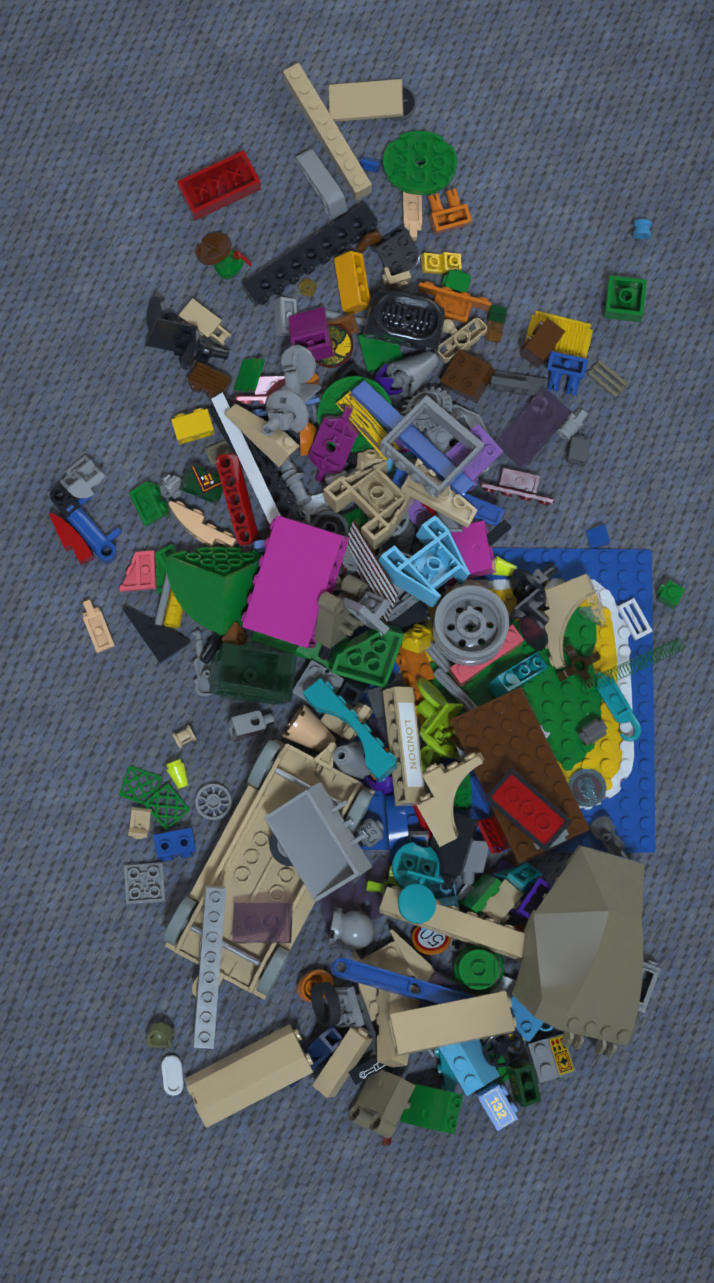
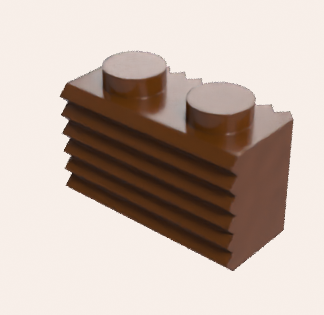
(208, 381)

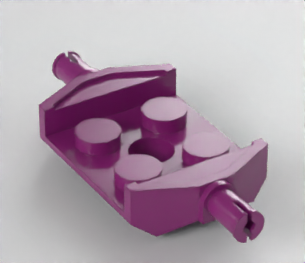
(340, 432)

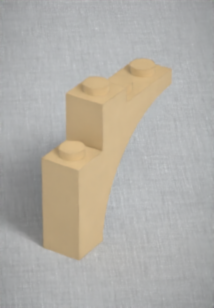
(562, 603)
(438, 807)

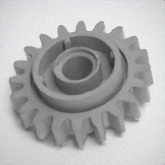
(425, 421)

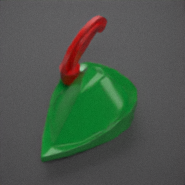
(231, 265)

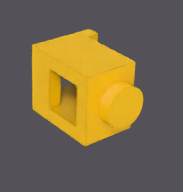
(417, 639)

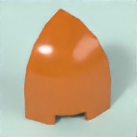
(307, 438)

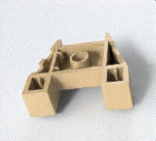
(376, 497)
(397, 958)

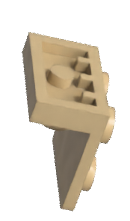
(341, 727)

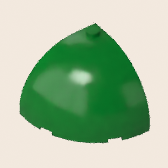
(213, 584)

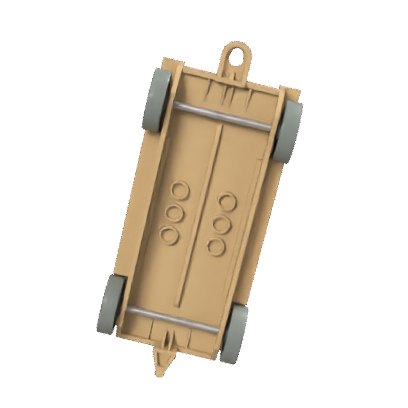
(252, 874)

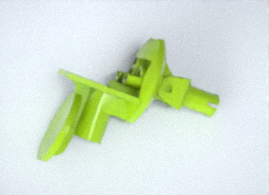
(438, 716)

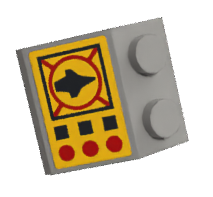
(550, 1058)

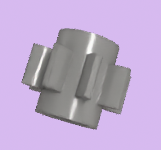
(170, 486)

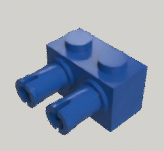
(566, 364)

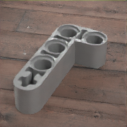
(322, 183)

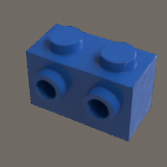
(175, 844)

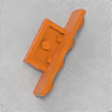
(455, 305)
(412, 668)

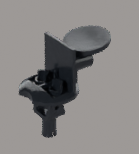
(179, 337)
(531, 597)

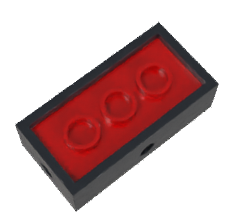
(528, 810)

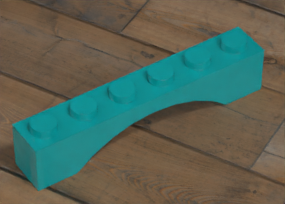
(325, 701)

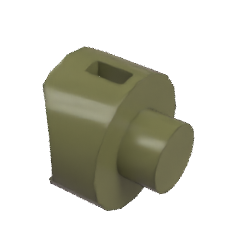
(160, 1035)

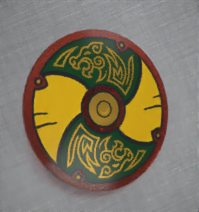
(342, 346)

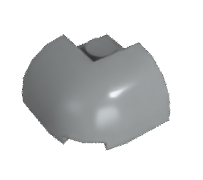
(82, 477)

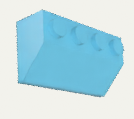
(469, 1065)

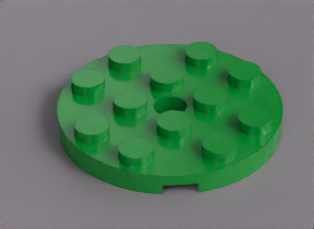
(424, 146)
(335, 393)

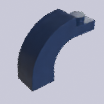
(322, 1048)

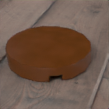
(213, 248)

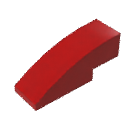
(71, 539)

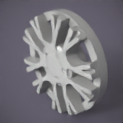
(213, 802)

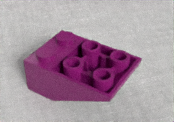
(312, 332)

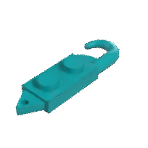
(618, 706)

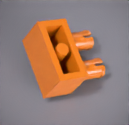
(449, 219)

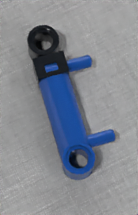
(82, 523)

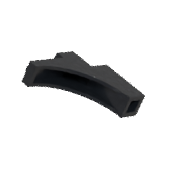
(417, 612)

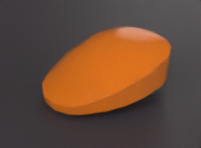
(311, 978)

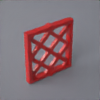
(498, 842)

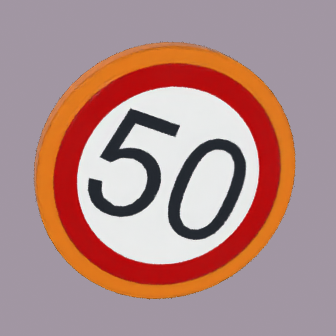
(430, 941)

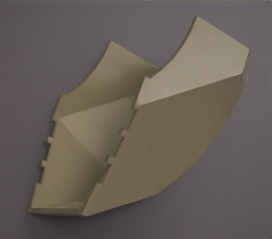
(587, 952)

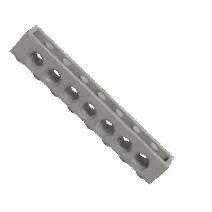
(209, 966)

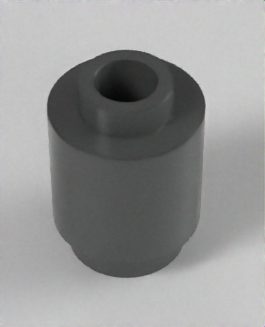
(592, 732)

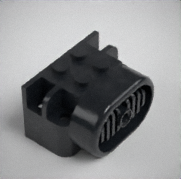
(388, 321)

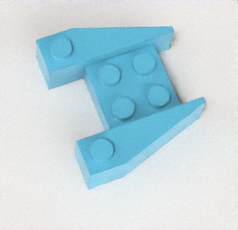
(428, 567)

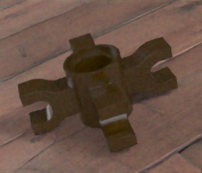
(573, 657)

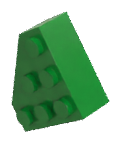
(368, 656)

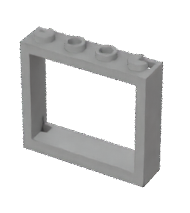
(450, 425)

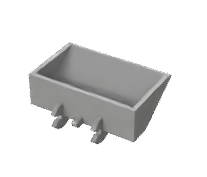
(318, 841)

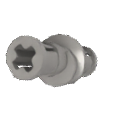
(294, 482)

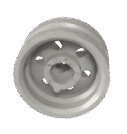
(492, 611)

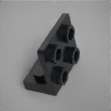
(397, 251)

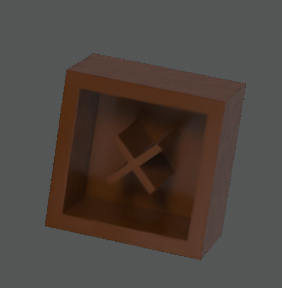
(544, 339)
(467, 376)

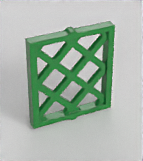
(145, 773)
(176, 818)

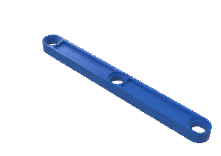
(396, 983)

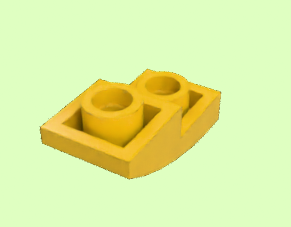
(440, 263)

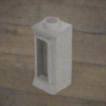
(650, 967)

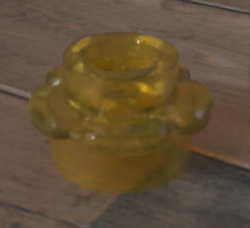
(307, 292)

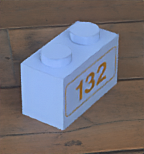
(496, 1105)

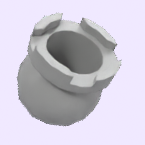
(351, 929)

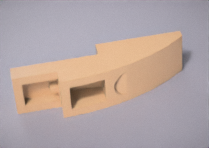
(193, 523)

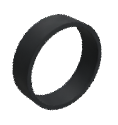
(333, 1003)

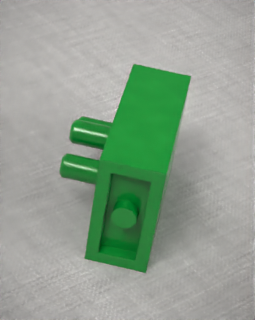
(433, 1109)

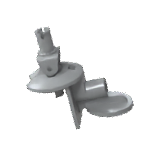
(287, 405)

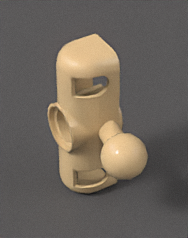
(463, 334)

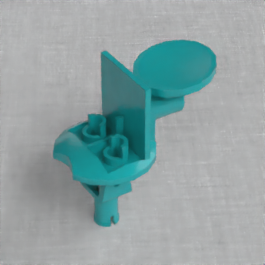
(416, 900)

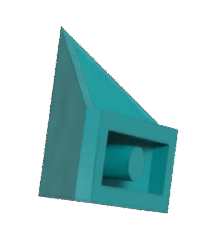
(520, 877)

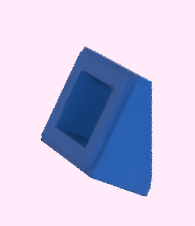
(370, 164)
(598, 537)

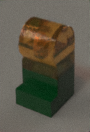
(496, 323)

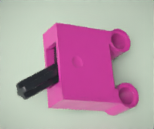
(476, 547)

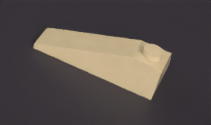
(277, 447)

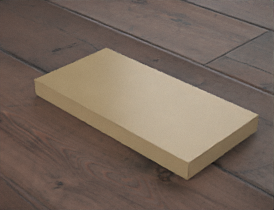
(366, 100)

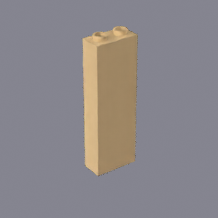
(451, 1023)

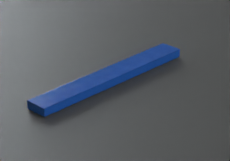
(411, 437)

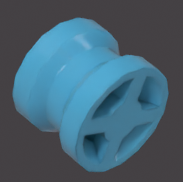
(642, 229)

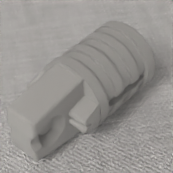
(571, 425)

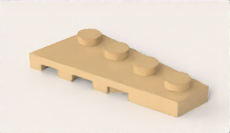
(448, 503)

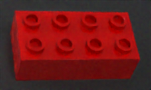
(219, 185)

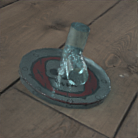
(587, 787)

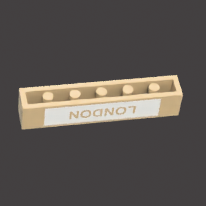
(404, 745)

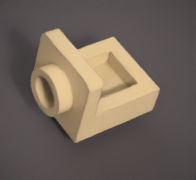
(397, 281)
(367, 459)
(139, 823)

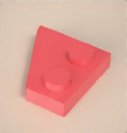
(141, 573)

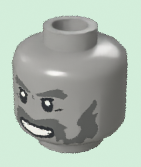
(373, 830)

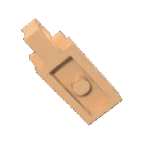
(412, 213)
(97, 628)

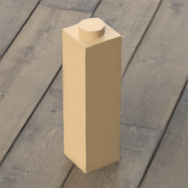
(342, 1061)

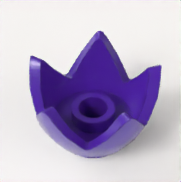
(385, 382)
(385, 786)

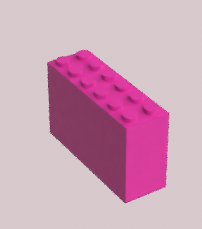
(292, 576)

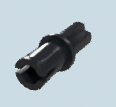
(212, 646)

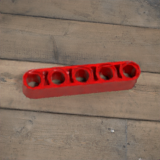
(230, 493)

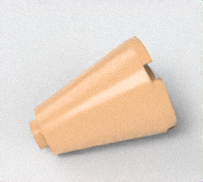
(308, 731)

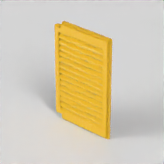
(574, 340)

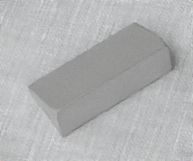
(282, 309)

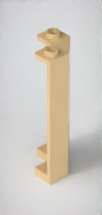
(249, 1075)

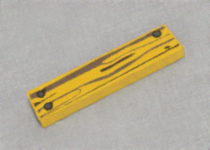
(365, 423)

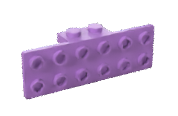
(456, 455)

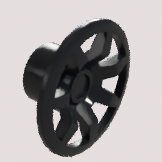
(501, 1046)

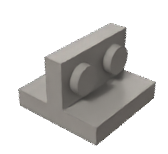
(369, 610)

